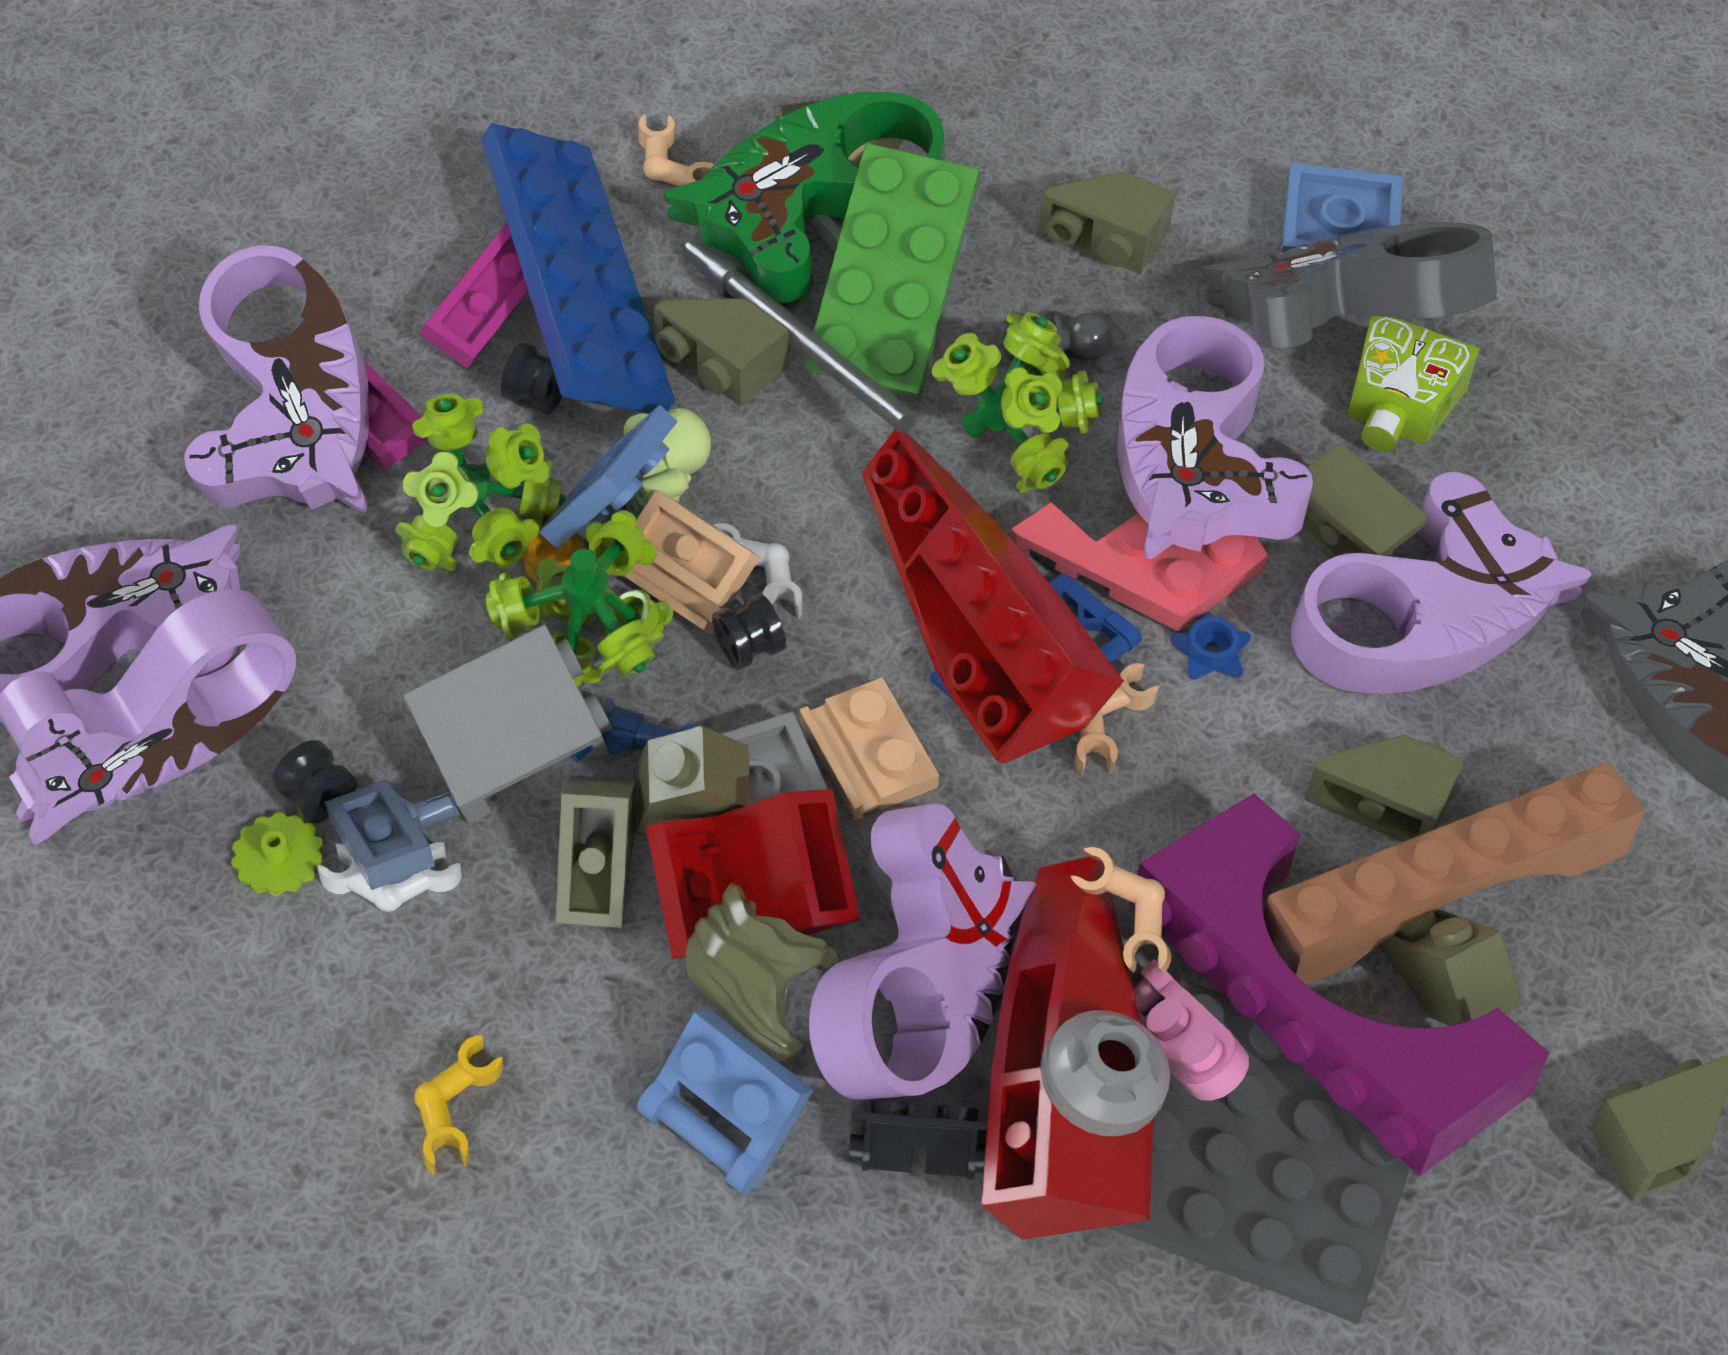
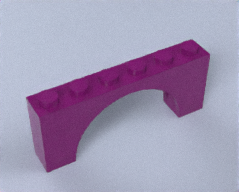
(1407, 1085)

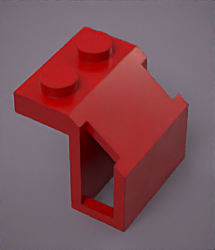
(778, 850)

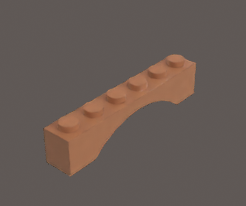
(1356, 907)

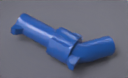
(628, 730)

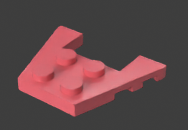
(1167, 588)

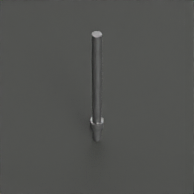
(731, 280)

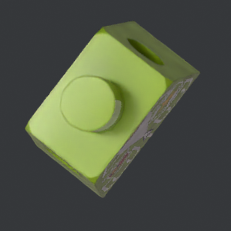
(1407, 381)

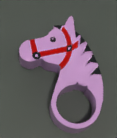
(940, 972)

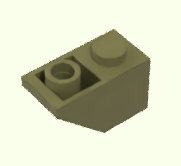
(1109, 217)
(723, 342)
(1454, 967)
(1662, 1129)

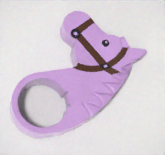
(1455, 610)

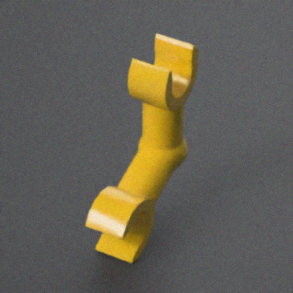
(434, 1094)

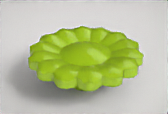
(277, 854)

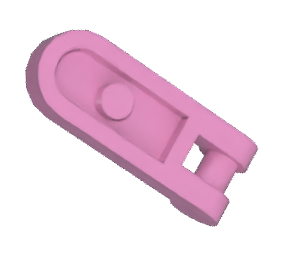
(1197, 1045)

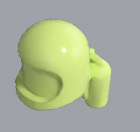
(688, 451)

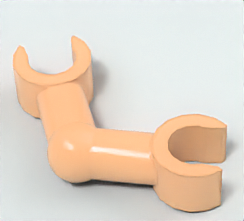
(656, 163)
(1093, 736)
(1148, 901)

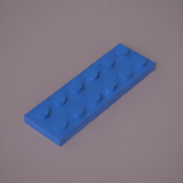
(576, 271)

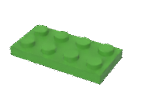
(895, 265)

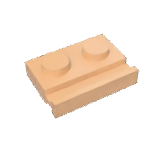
(695, 562)
(868, 748)

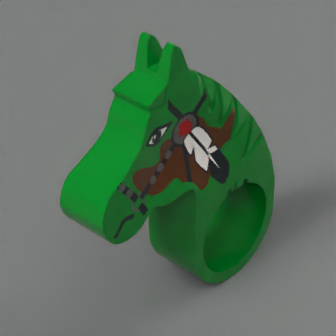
(789, 172)

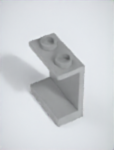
(507, 718)

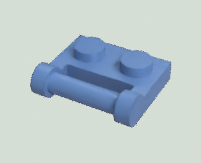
(738, 1084)

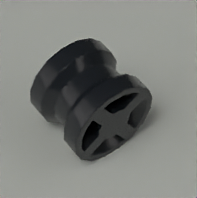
(531, 379)
(749, 631)
(312, 779)

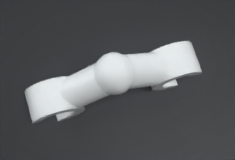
(775, 560)
(391, 895)

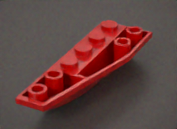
(984, 610)
(1038, 1165)

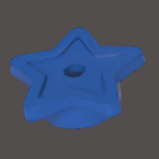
(1215, 632)

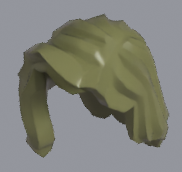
(745, 966)

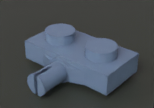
(387, 831)

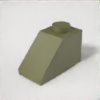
(690, 777)
(1388, 785)
(595, 850)

